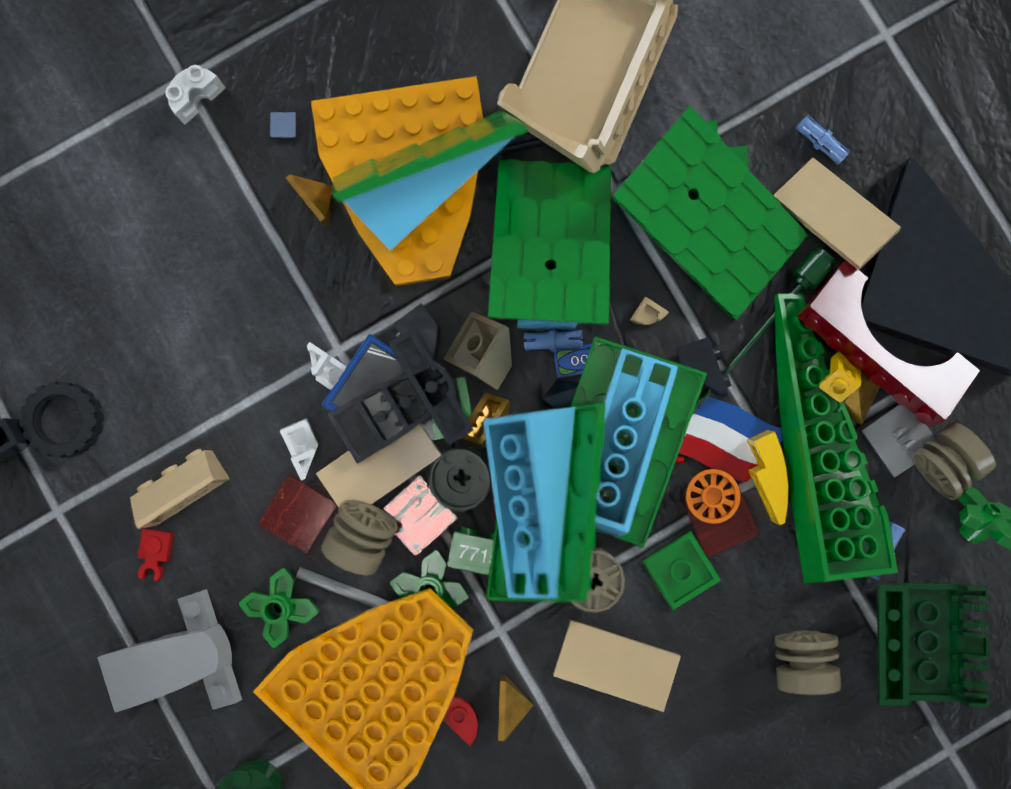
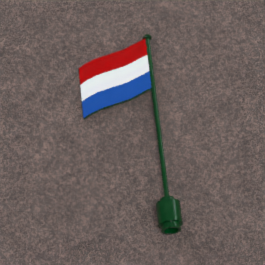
(721, 430)

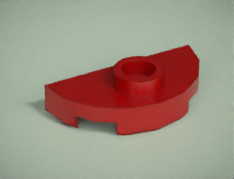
(462, 719)

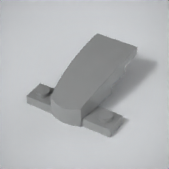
(175, 661)

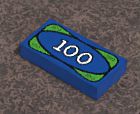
(570, 361)

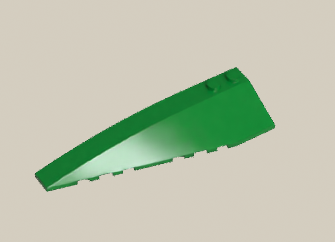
(833, 500)

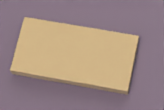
(836, 213)
(381, 471)
(616, 665)

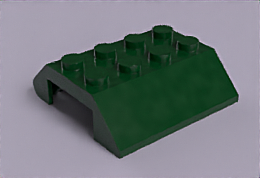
(928, 643)

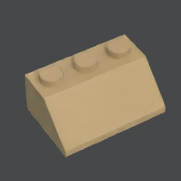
(177, 488)

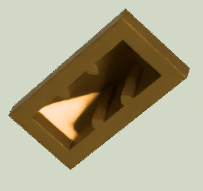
(316, 195)
(861, 399)
(487, 408)
(512, 707)

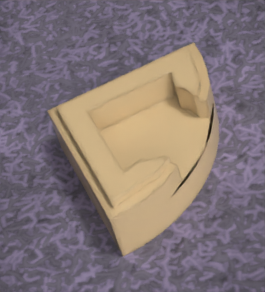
(648, 313)

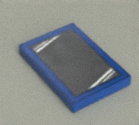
(369, 368)

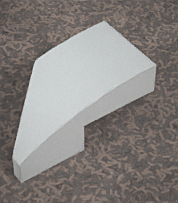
(324, 367)
(301, 445)

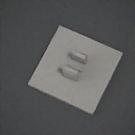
(896, 438)

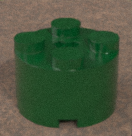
(253, 775)

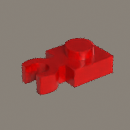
(154, 548)

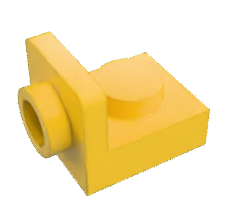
(842, 378)

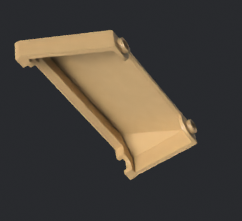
(590, 75)

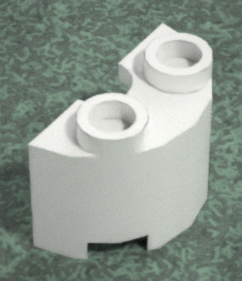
(189, 88)

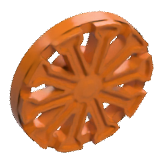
(712, 496)

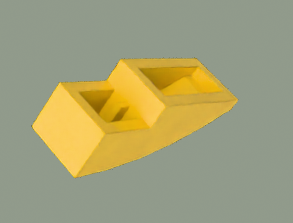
(770, 474)

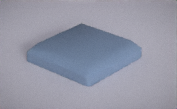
(283, 125)

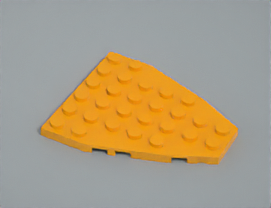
(383, 122)
(373, 688)

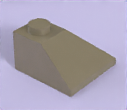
(482, 350)

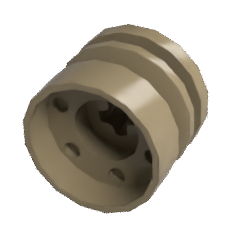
(953, 460)
(359, 537)
(611, 584)
(807, 667)

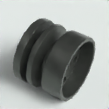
(451, 490)

